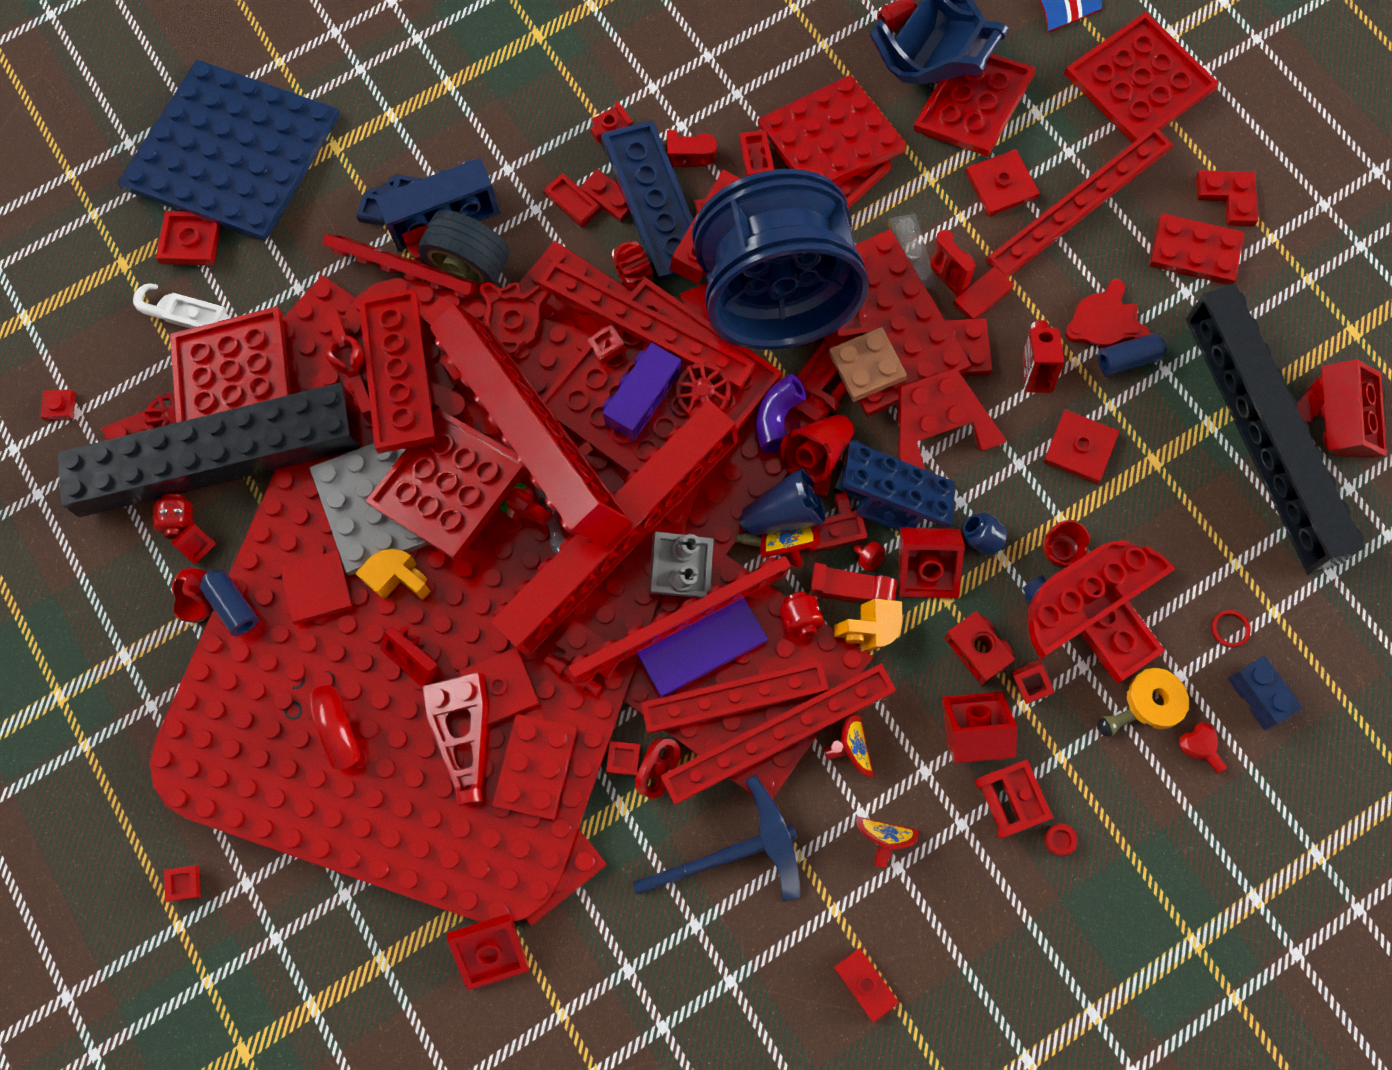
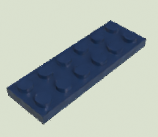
(649, 192)

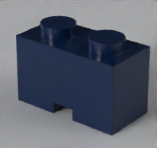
(1265, 693)

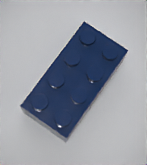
(458, 189)

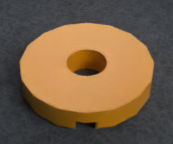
(1169, 687)

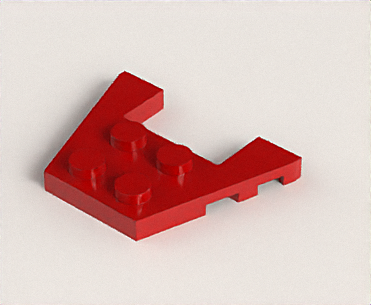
(937, 406)

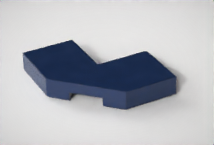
(369, 209)

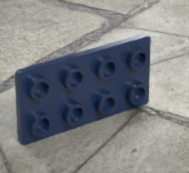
(896, 490)

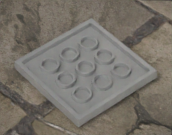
(357, 527)

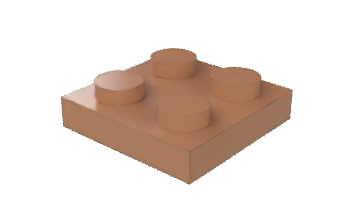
(867, 364)

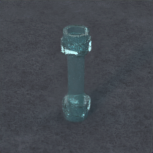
(553, 525)

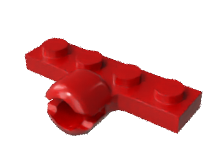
(347, 358)

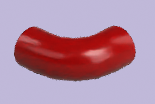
(333, 727)

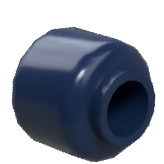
(984, 534)

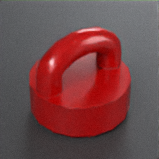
(870, 556)

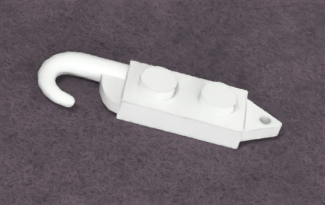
(179, 309)

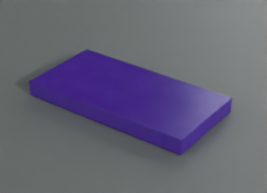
(702, 647)

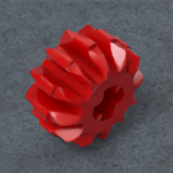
(631, 264)

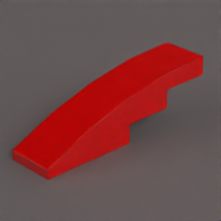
(755, 152)

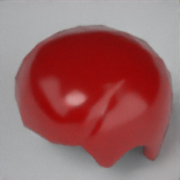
(1066, 543)

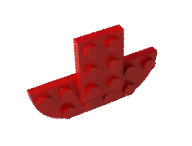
(1094, 602)

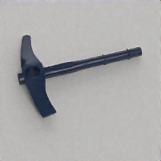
(773, 838)

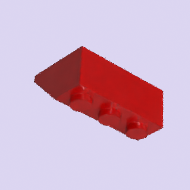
(1353, 410)

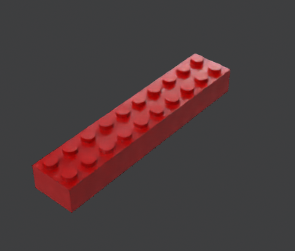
(529, 428)
(646, 500)

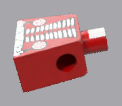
(1042, 348)

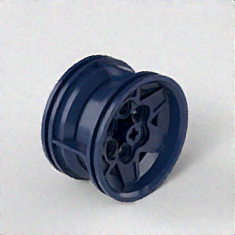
(779, 260)

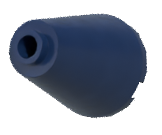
(784, 507)

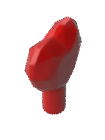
(1203, 745)

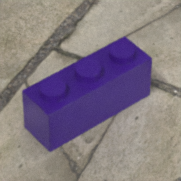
(641, 391)

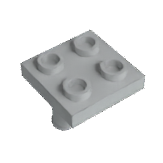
(680, 565)

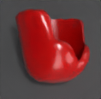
(189, 600)

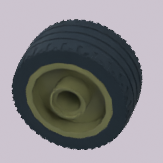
(463, 247)

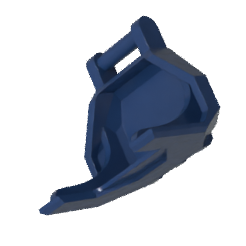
(939, 42)

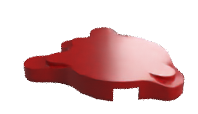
(513, 315)
(1105, 319)

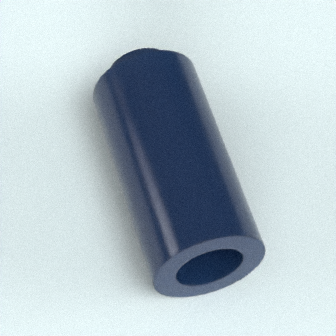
(1131, 354)
(228, 602)

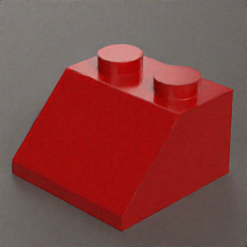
(930, 562)
(979, 727)

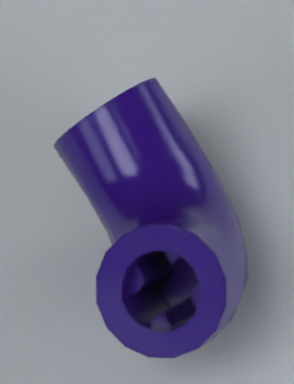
(773, 409)

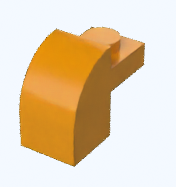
(389, 568)
(878, 625)

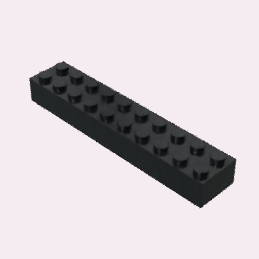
(1273, 431)
(208, 450)

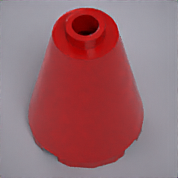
(817, 446)

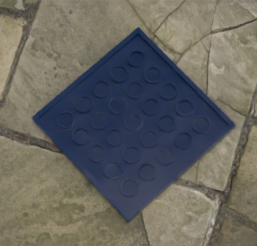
(229, 150)

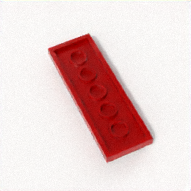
(397, 371)

